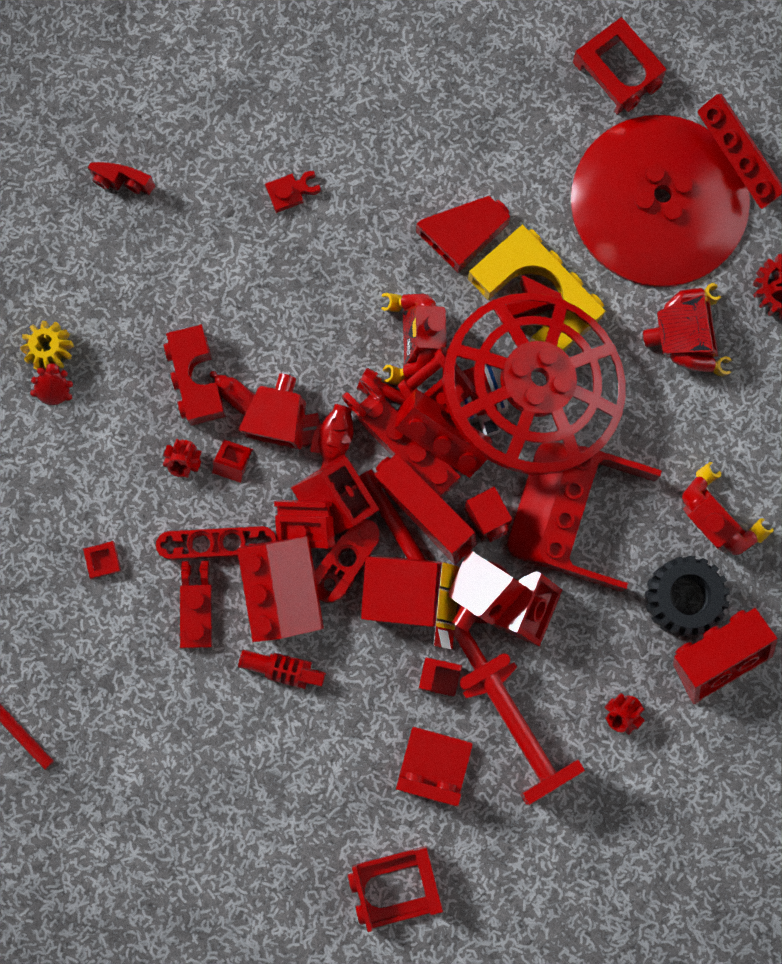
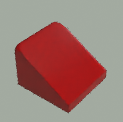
(231, 460)

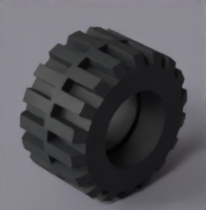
(713, 596)

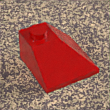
(532, 610)

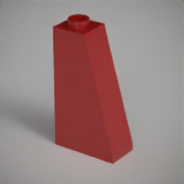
(426, 508)

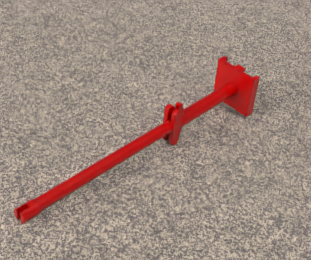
(487, 676)

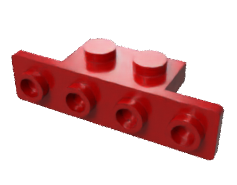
(741, 151)

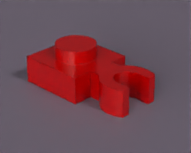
(287, 192)

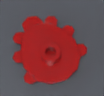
(51, 385)

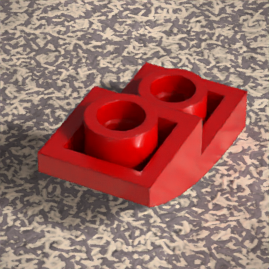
(114, 175)

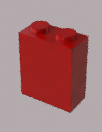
(401, 590)

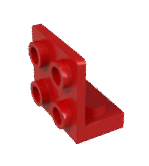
(434, 766)

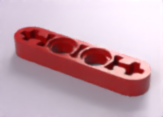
(216, 539)

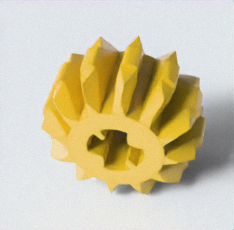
(57, 341)

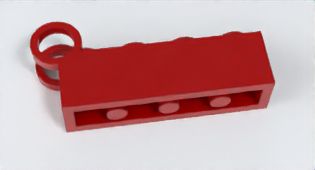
(380, 420)

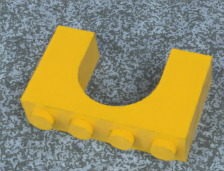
(525, 254)

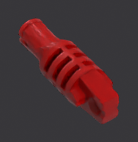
(282, 669)

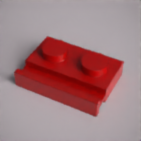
(304, 519)

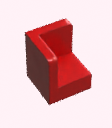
(440, 676)

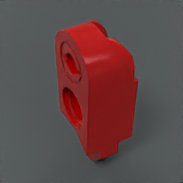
(360, 540)

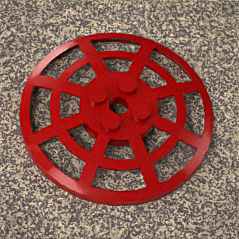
(521, 390)

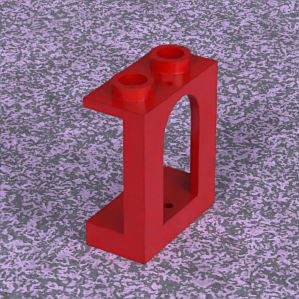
(622, 95)
(377, 917)

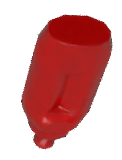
(233, 392)

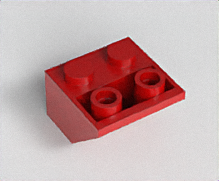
(343, 487)

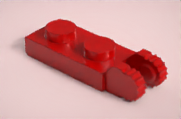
(195, 608)

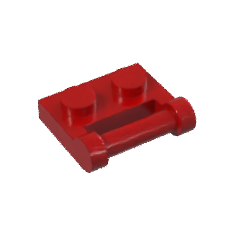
(463, 385)

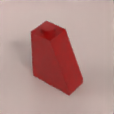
(464, 230)

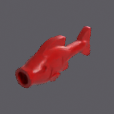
(333, 435)

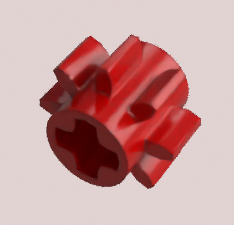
(182, 458)
(624, 713)

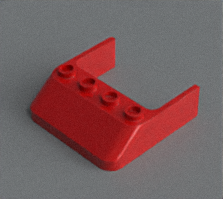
(554, 508)

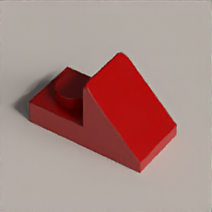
(531, 308)

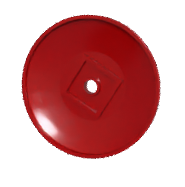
(650, 238)

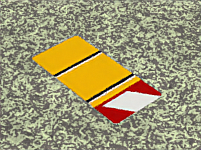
(446, 608)

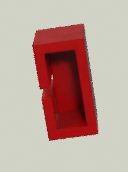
(488, 515)

